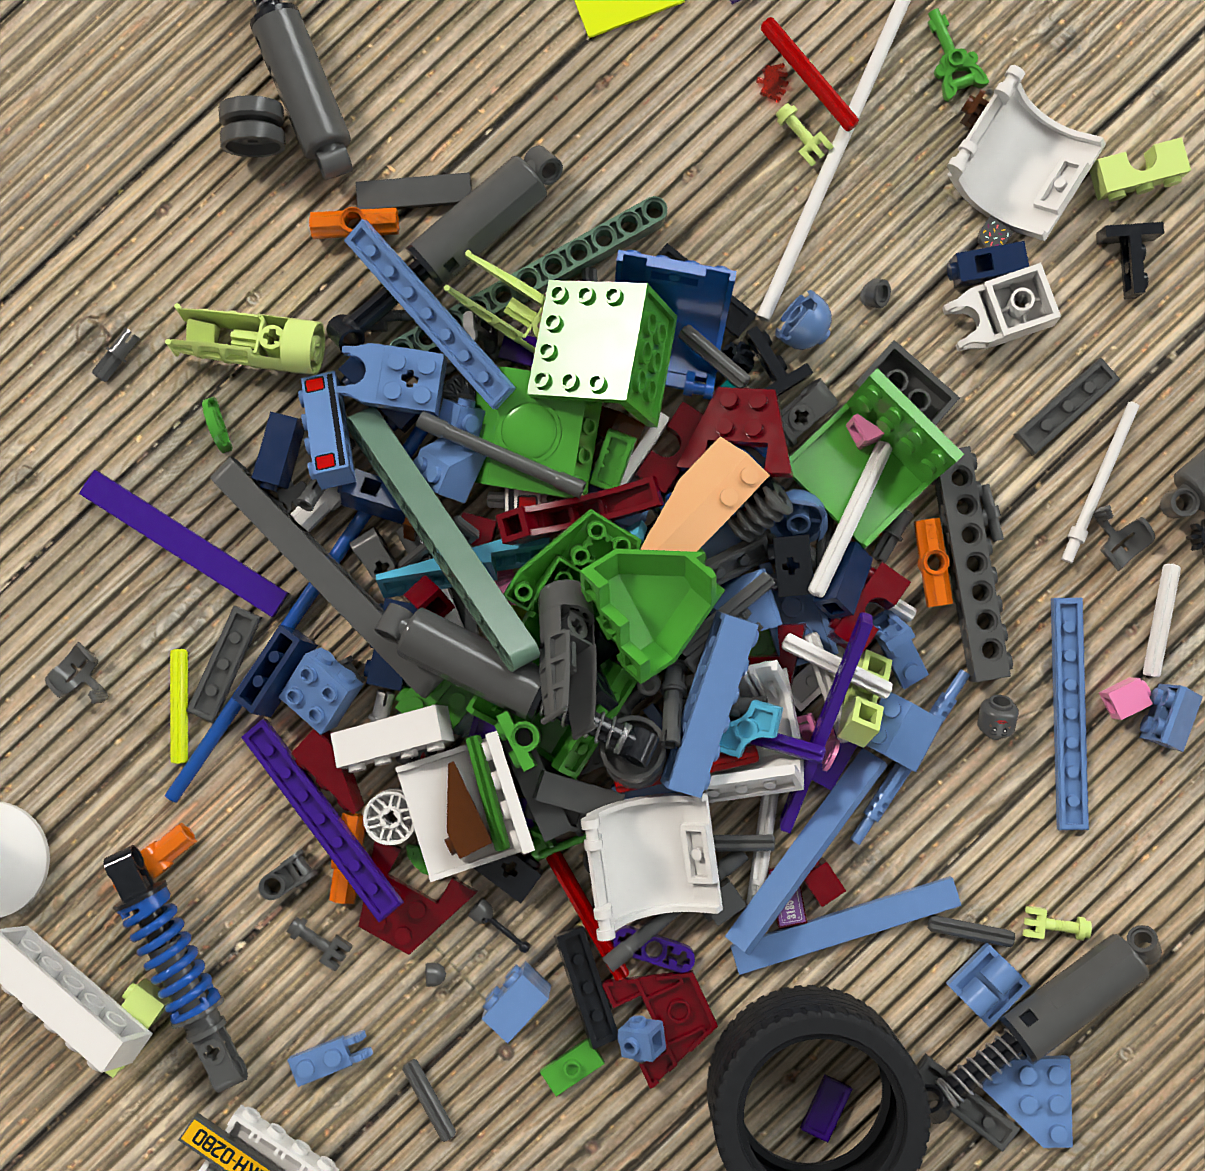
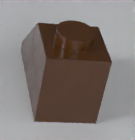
(621, 422)

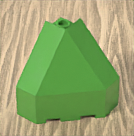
(650, 604)

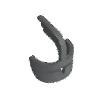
(1142, 537)
(58, 677)

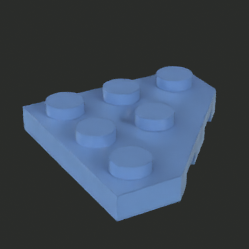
(1037, 1098)

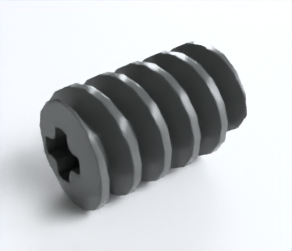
(761, 514)

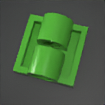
(509, 730)

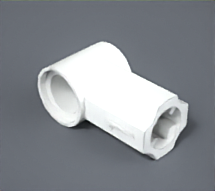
(328, 502)

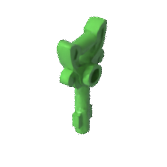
(954, 60)

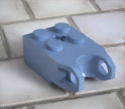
(387, 374)

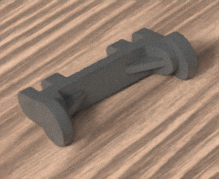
(484, 332)

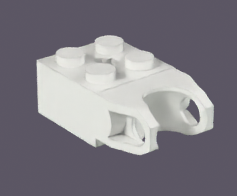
(995, 309)

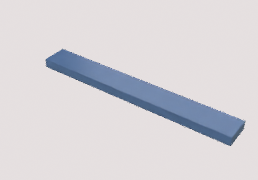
(430, 314)
(1069, 714)
(806, 851)
(849, 924)

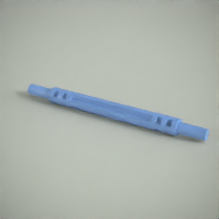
(899, 773)

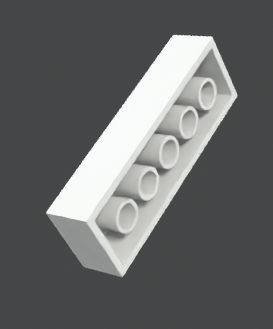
(68, 1001)

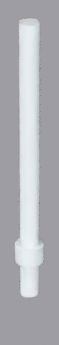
(1078, 532)

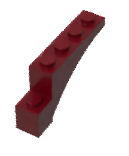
(553, 518)

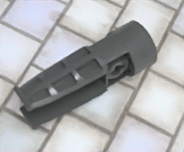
(568, 655)

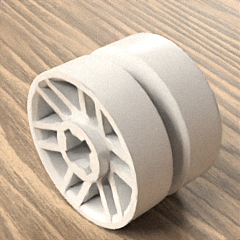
(379, 823)

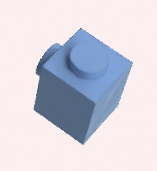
(462, 414)

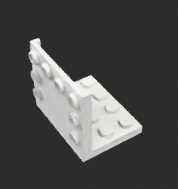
(425, 793)

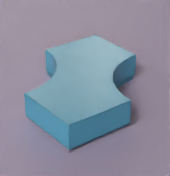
(759, 721)

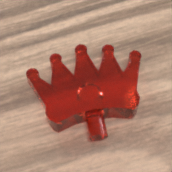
(772, 82)

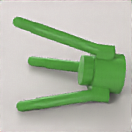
(544, 849)

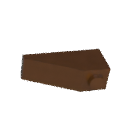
(464, 822)

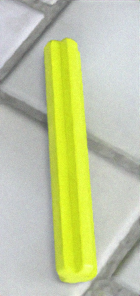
(178, 706)

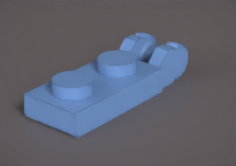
(327, 1058)

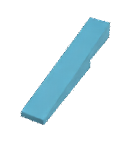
(493, 555)

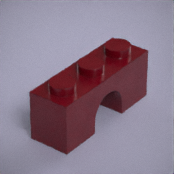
(665, 468)
(881, 587)

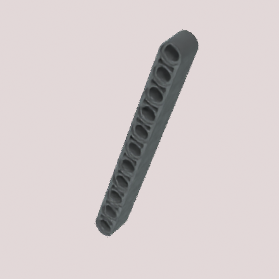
(317, 567)

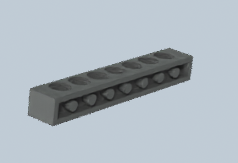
(964, 580)

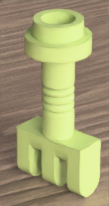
(787, 116)
(1081, 928)

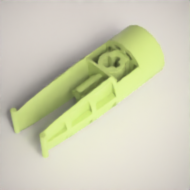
(514, 308)
(289, 342)

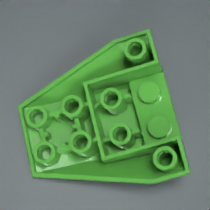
(566, 555)

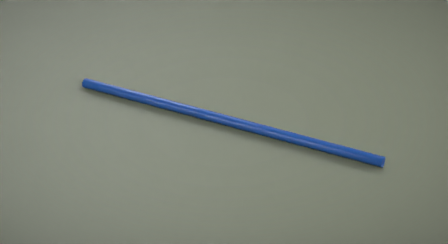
(291, 620)

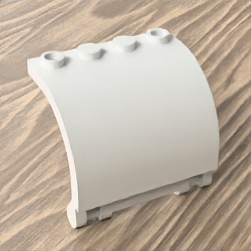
(1021, 161)
(651, 859)

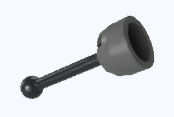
(483, 912)

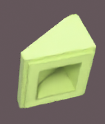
(202, 331)

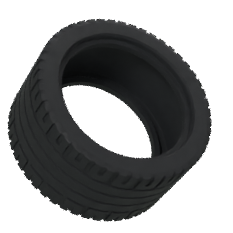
(810, 1013)

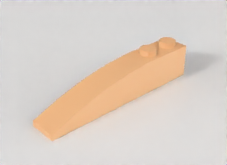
(705, 498)

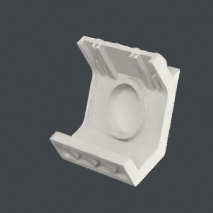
(775, 770)

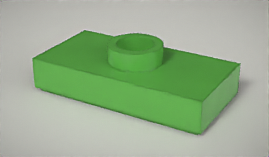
(612, 459)
(571, 1067)

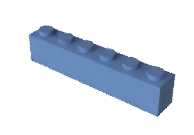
(710, 703)

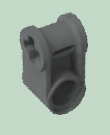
(373, 552)
(290, 873)

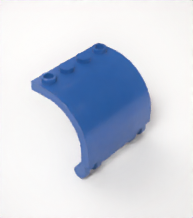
(698, 297)

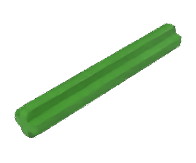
(488, 793)

